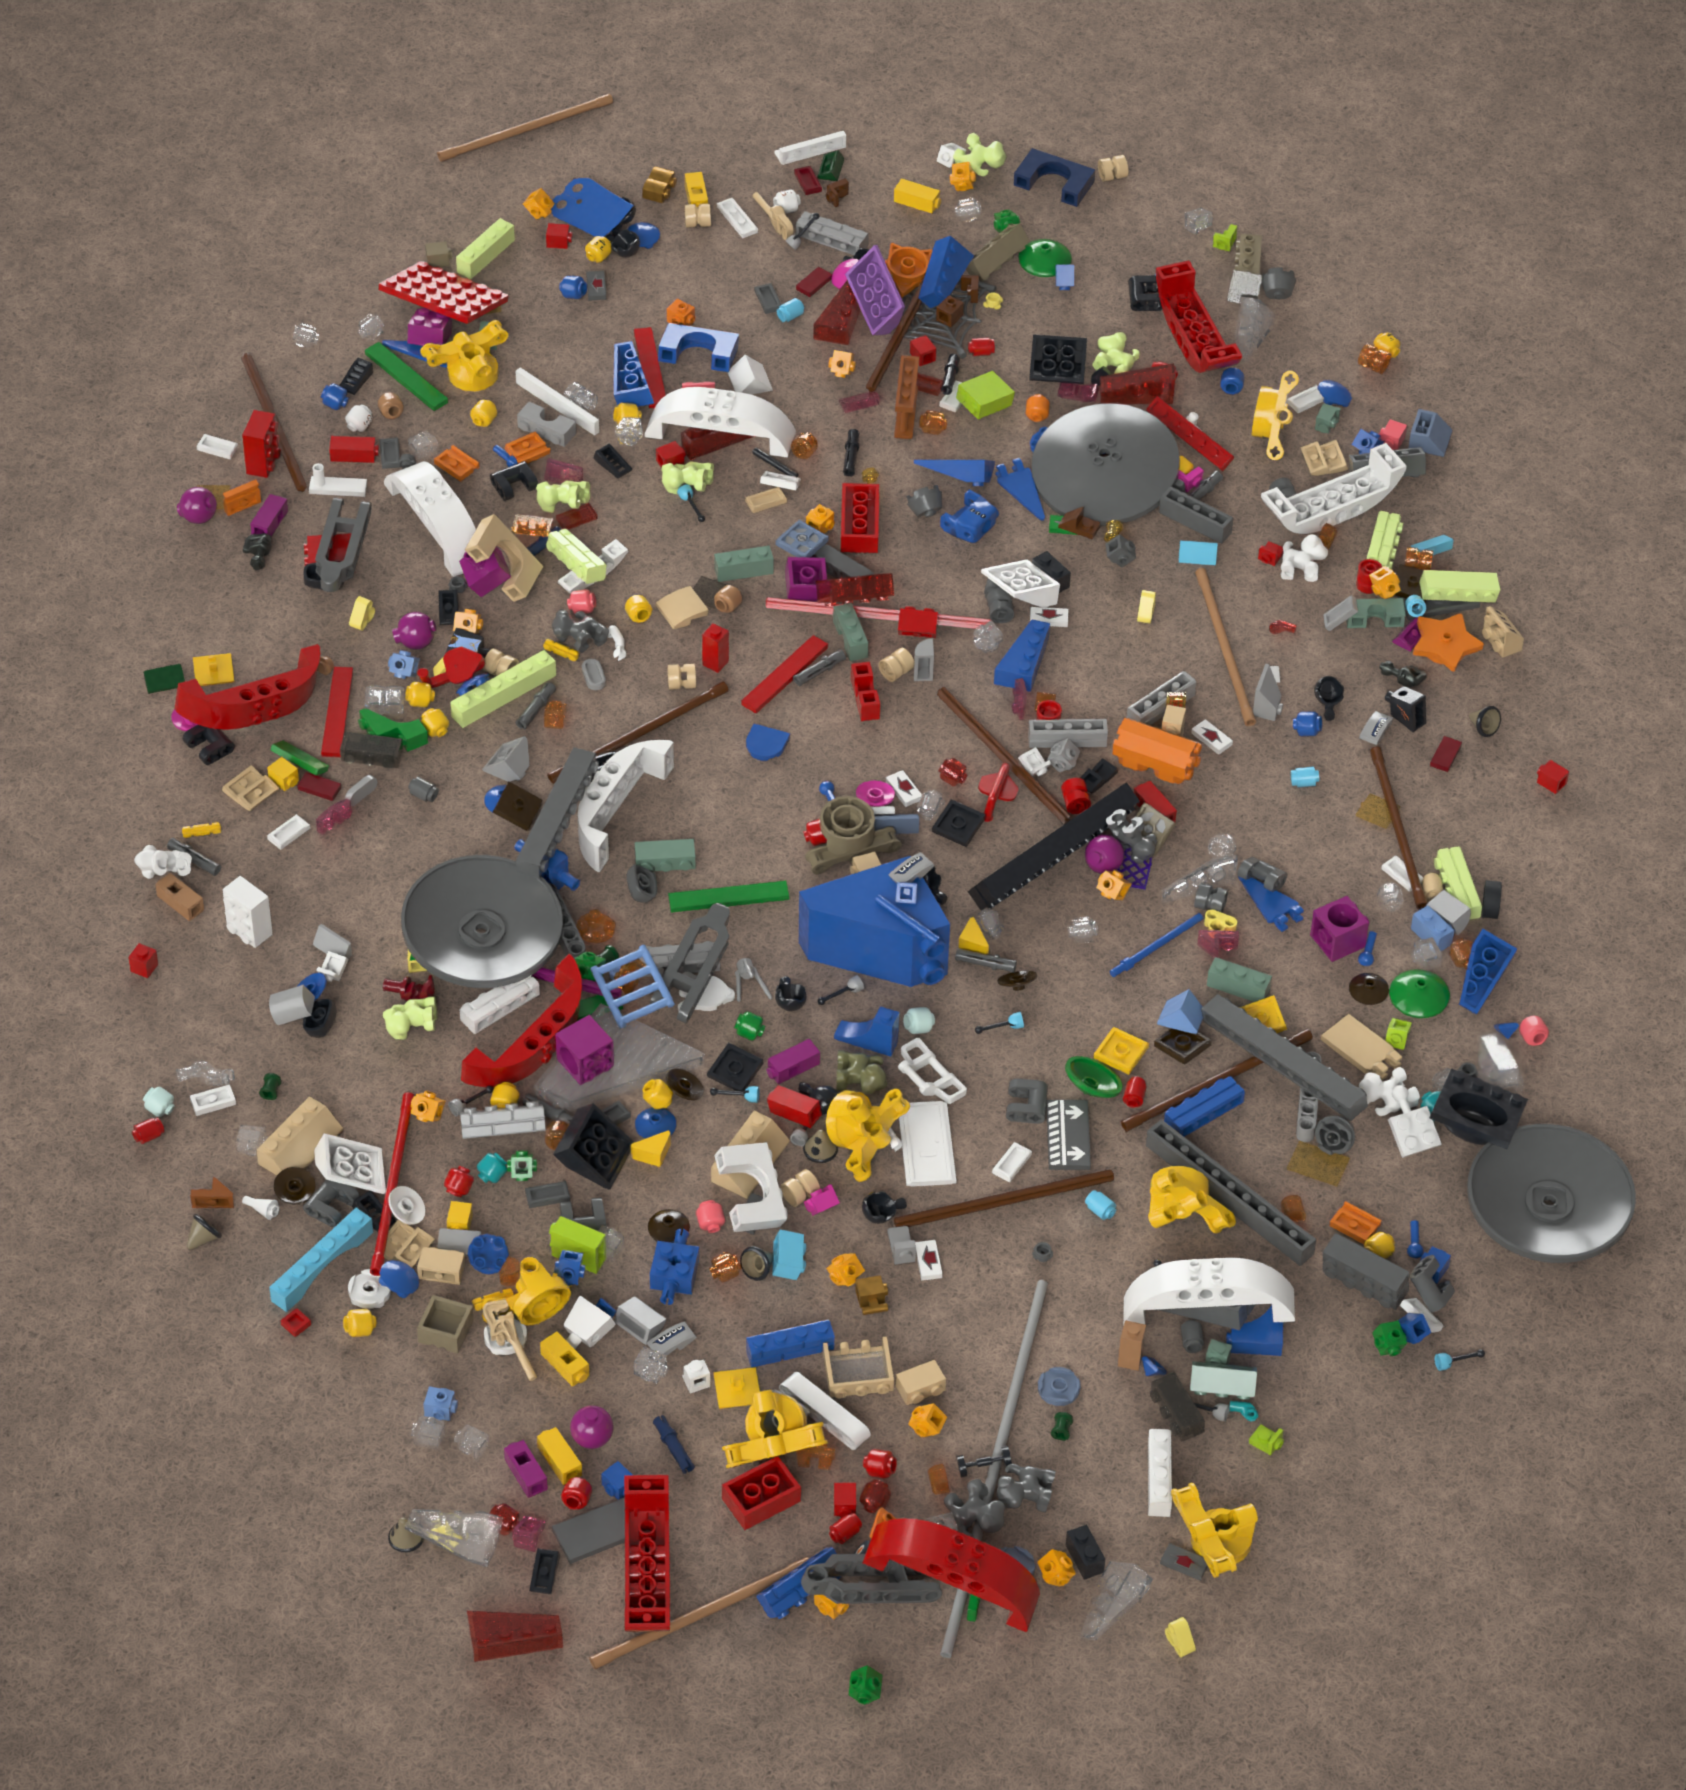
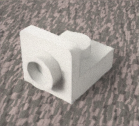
(946, 154)

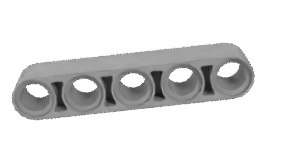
(1307, 1112)

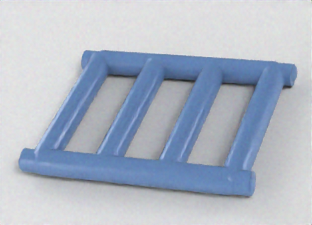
(659, 984)

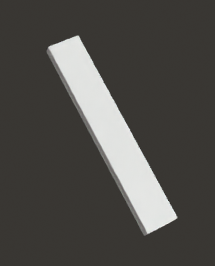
(557, 401)

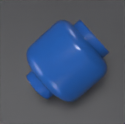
(573, 287)
(1232, 381)
(334, 396)
(1307, 723)

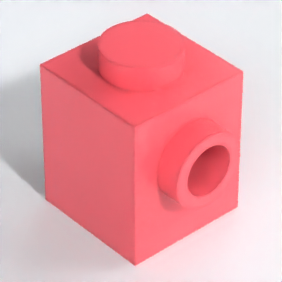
(1393, 434)

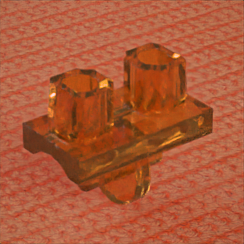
(626, 969)
(825, 1456)

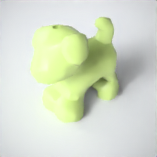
(993, 155)
(1113, 354)
(691, 473)
(568, 492)
(414, 1013)

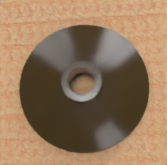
(1017, 979)
(1368, 988)
(684, 1084)
(294, 1178)
(661, 1231)

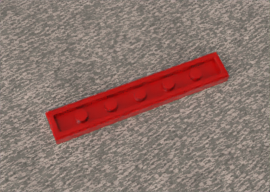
(649, 363)
(1190, 433)
(784, 674)
(337, 711)

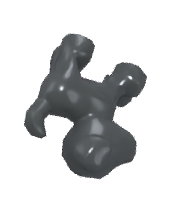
(586, 628)
(1130, 835)
(1033, 1485)
(989, 1516)

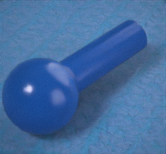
(510, 460)
(827, 788)
(1366, 957)
(1415, 1250)

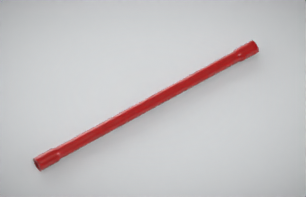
(383, 1231)

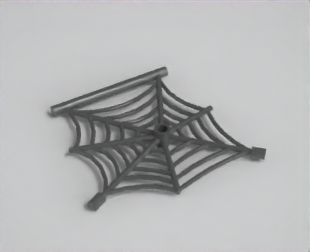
(983, 286)

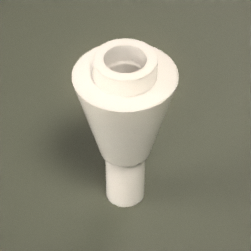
(265, 1207)

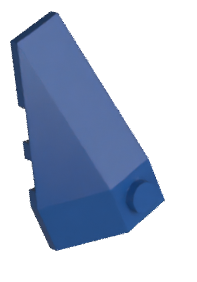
(971, 471)
(1485, 967)

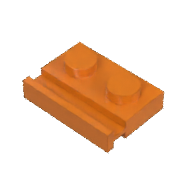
(527, 448)
(456, 463)
(241, 497)
(1355, 1222)

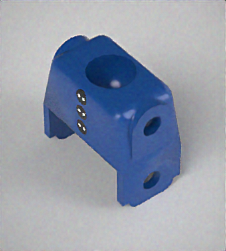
(972, 520)

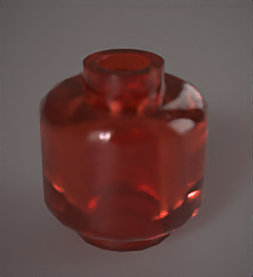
(953, 772)
(874, 1496)
(510, 1516)

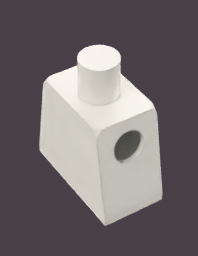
(587, 1323)

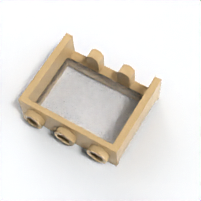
(858, 1370)

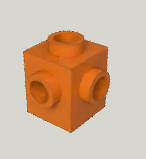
(681, 313)

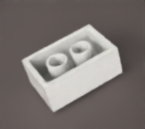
(247, 912)

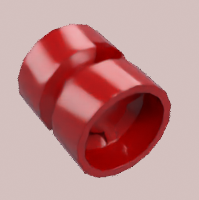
(1366, 568)
(1048, 710)
(1075, 795)

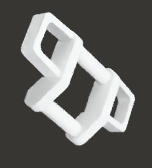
(928, 1088)

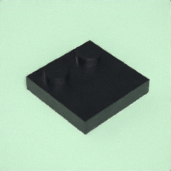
(958, 823)
(735, 1068)

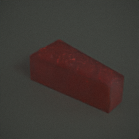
(838, 318)
(1139, 386)
(704, 441)
(855, 588)
(512, 1634)

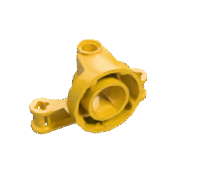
(469, 357)
(1267, 413)
(863, 1127)
(1179, 1193)
(538, 1294)
(792, 1427)
(1221, 1548)

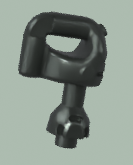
(259, 546)
(1405, 675)

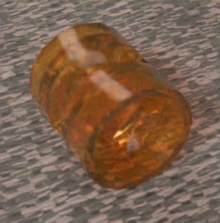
(1373, 358)
(1417, 559)

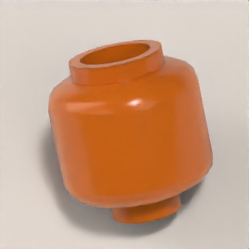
(1037, 408)

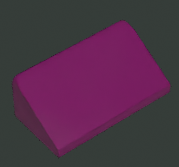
(1408, 636)

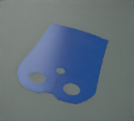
(597, 212)

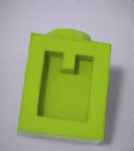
(1226, 240)
(1398, 1033)
(1266, 1439)

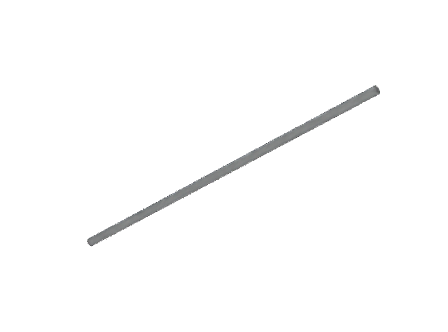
(1001, 1441)

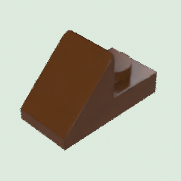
(1078, 524)

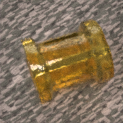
(1113, 529)

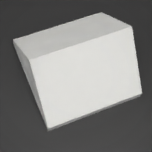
(749, 376)

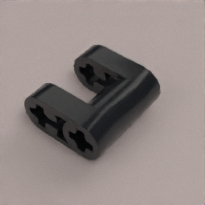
(1137, 293)
(503, 478)
(219, 745)

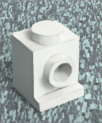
(694, 1371)

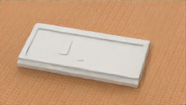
(927, 1144)

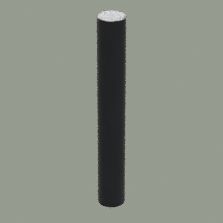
(773, 462)

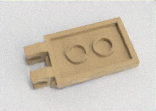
(1361, 1046)

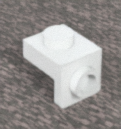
(1034, 763)
(333, 966)

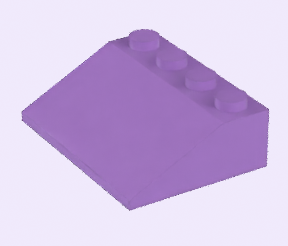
(876, 292)

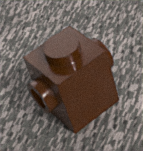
(949, 311)

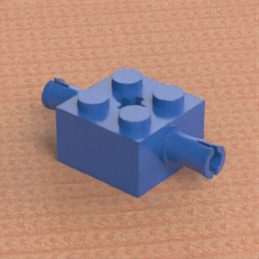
(557, 870)
(674, 1267)

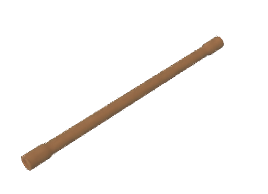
(454, 151)
(1246, 710)
(608, 1655)

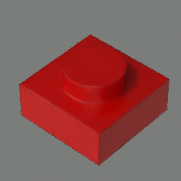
(295, 1322)

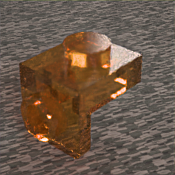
(554, 715)

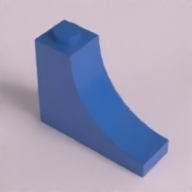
(874, 1035)
(1258, 1336)

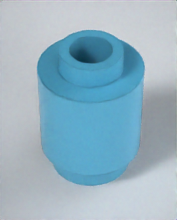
(790, 310)
(1416, 611)
(1304, 777)
(1100, 1205)

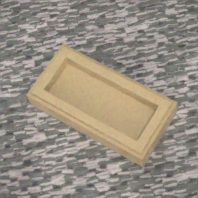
(766, 499)

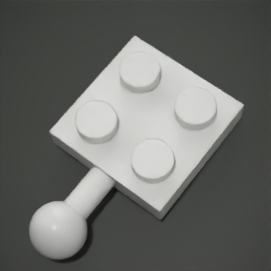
(1414, 1128)

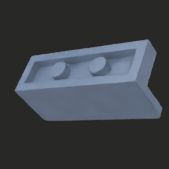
(901, 823)

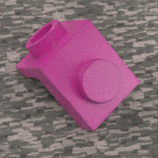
(1191, 479)

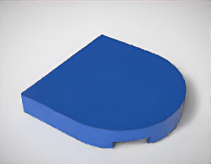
(766, 742)

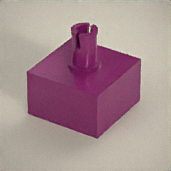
(486, 574)

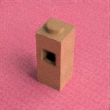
(179, 896)
(1131, 1345)

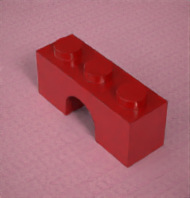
(865, 695)

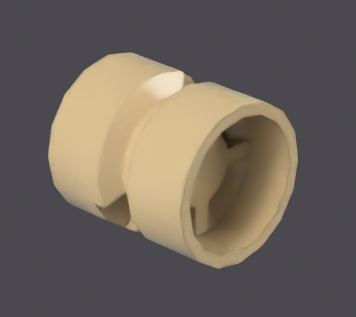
(1113, 168)
(697, 215)
(497, 662)
(896, 664)
(674, 676)
(797, 1190)

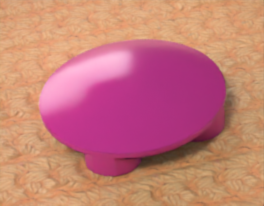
(838, 276)

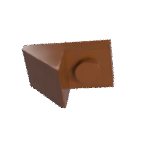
(216, 1197)

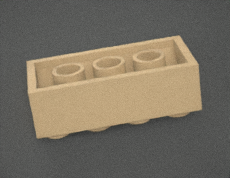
(755, 1130)
(297, 1137)

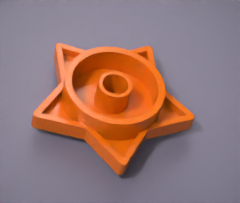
(907, 267)
(1445, 640)

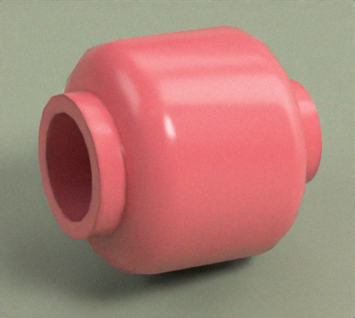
(582, 600)
(1533, 1030)
(710, 1216)

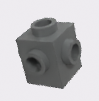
(1120, 550)

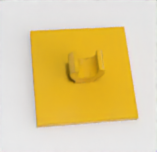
(213, 669)
(736, 1387)

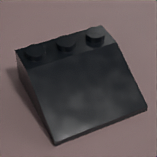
(1058, 359)
(594, 1146)

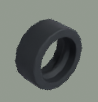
(1491, 899)

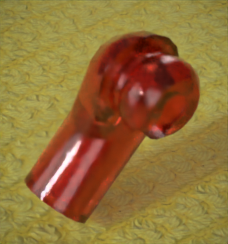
(1281, 626)

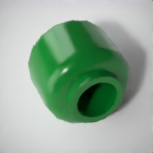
(749, 1026)

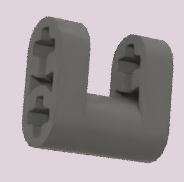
(1272, 876)
(1037, 1096)
(319, 1202)
(594, 1221)
(1433, 1295)

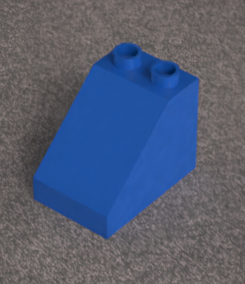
(853, 932)

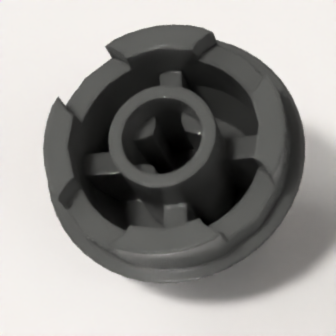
(1278, 283)
(925, 501)
(1335, 1134)

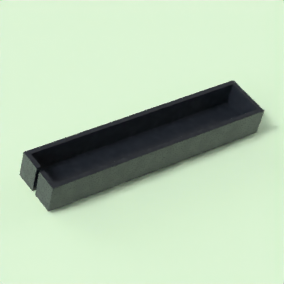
(1051, 849)

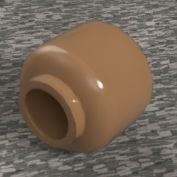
(390, 405)
(728, 599)

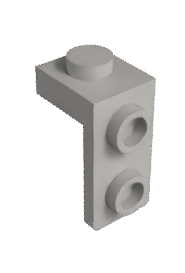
(901, 1245)

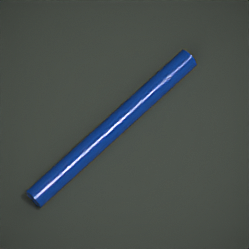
(907, 919)

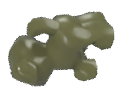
(860, 1071)

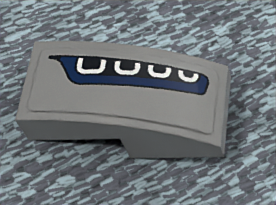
(1376, 727)
(911, 869)
(674, 1337)

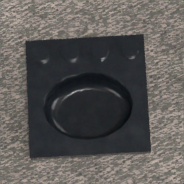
(1478, 1110)

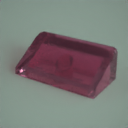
(859, 401)
(560, 472)

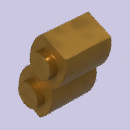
(659, 184)

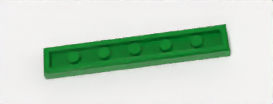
(406, 376)
(728, 896)

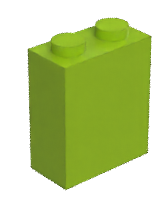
(985, 394)
(578, 1238)

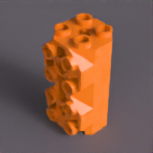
(1147, 746)

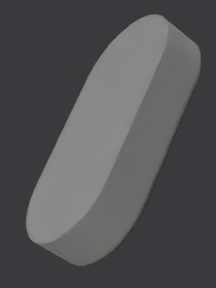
(593, 674)
(361, 789)

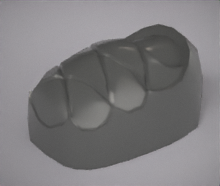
(641, 883)

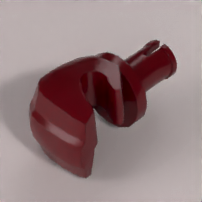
(408, 989)

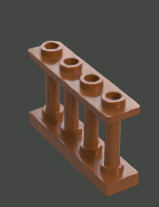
(906, 397)

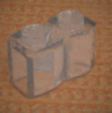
(385, 699)

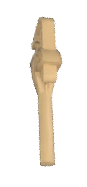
(777, 216)
(505, 1329)

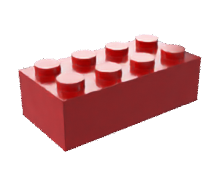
(860, 518)

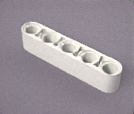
(826, 1410)

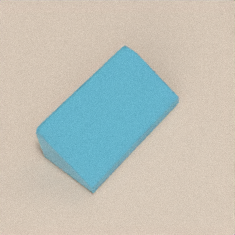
(1438, 544)
(1198, 552)

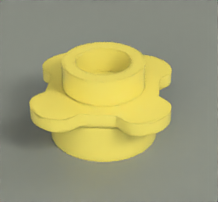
(993, 301)

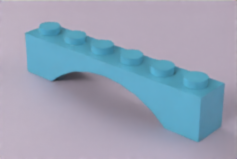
(294, 1282)

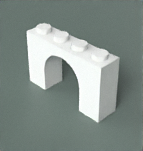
(757, 1162)

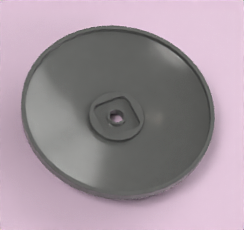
(1114, 487)
(481, 893)
(1559, 1164)

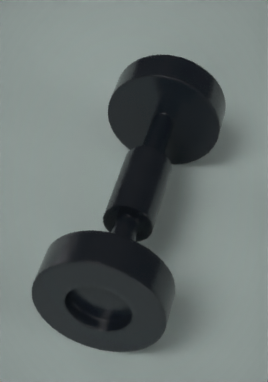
(985, 1461)

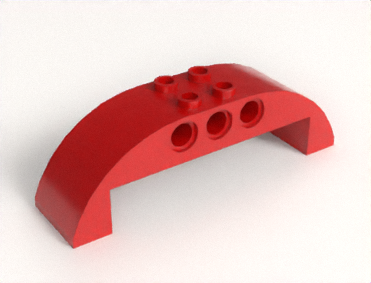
(1191, 321)
(253, 701)
(537, 1042)
(647, 1553)
(957, 1562)

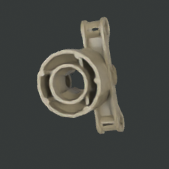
(848, 843)

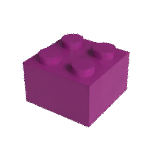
(429, 327)
(802, 576)

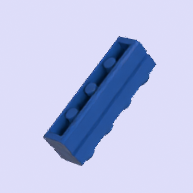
(1205, 1106)
(789, 1343)
(788, 1589)

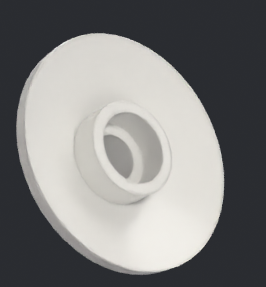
(406, 1205)

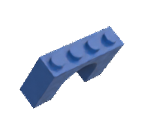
(680, 337)

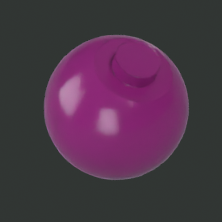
(197, 505)
(414, 630)
(1104, 854)
(591, 1427)

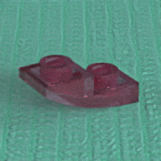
(1082, 393)
(1019, 694)
(335, 814)

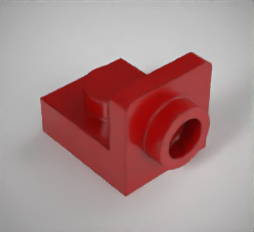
(1270, 553)

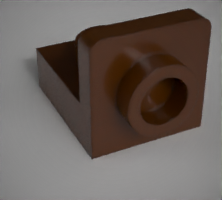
(837, 190)
(971, 284)

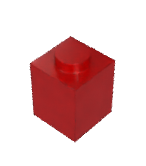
(558, 236)
(924, 349)
(670, 454)
(1552, 776)
(143, 960)
(844, 1499)

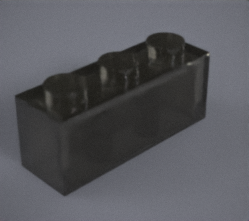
(371, 750)
(1177, 1407)

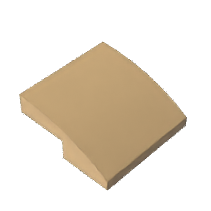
(1324, 458)
(681, 607)
(250, 788)
(406, 1243)

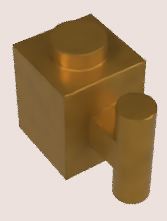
(871, 1295)

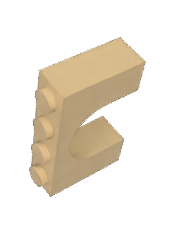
(523, 564)

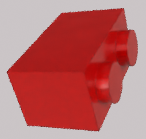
(918, 622)

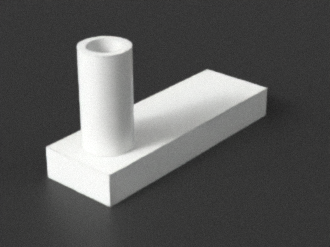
(334, 485)

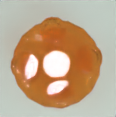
(595, 927)

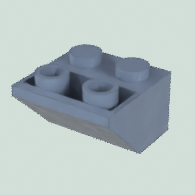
(1430, 433)

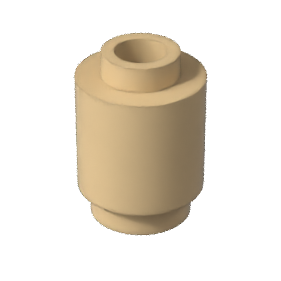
(1431, 885)

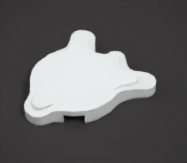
(713, 996)

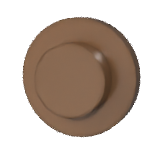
(325, 665)

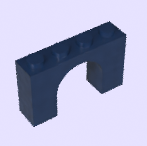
(1040, 163)

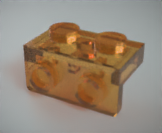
(532, 525)

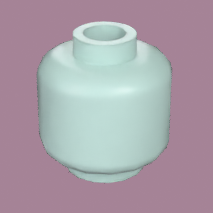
(919, 1020)
(159, 1101)

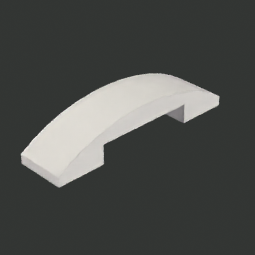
(611, 556)

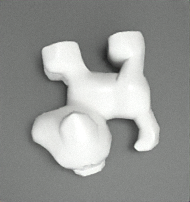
(1311, 550)
(158, 862)
(1376, 1089)

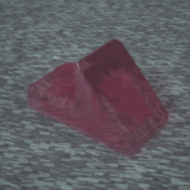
(1214, 940)
(526, 1533)

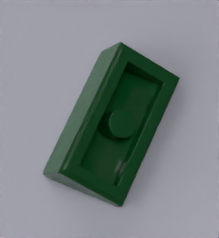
(831, 166)
(163, 678)

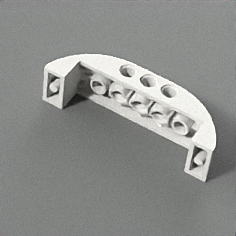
(723, 412)
(1340, 497)
(437, 509)
(611, 788)
(1209, 1285)

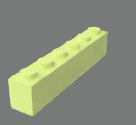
(503, 688)

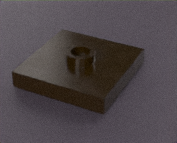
(1409, 581)
(517, 806)
(1182, 1045)

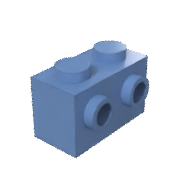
(1429, 924)

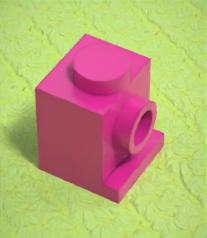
(821, 1200)

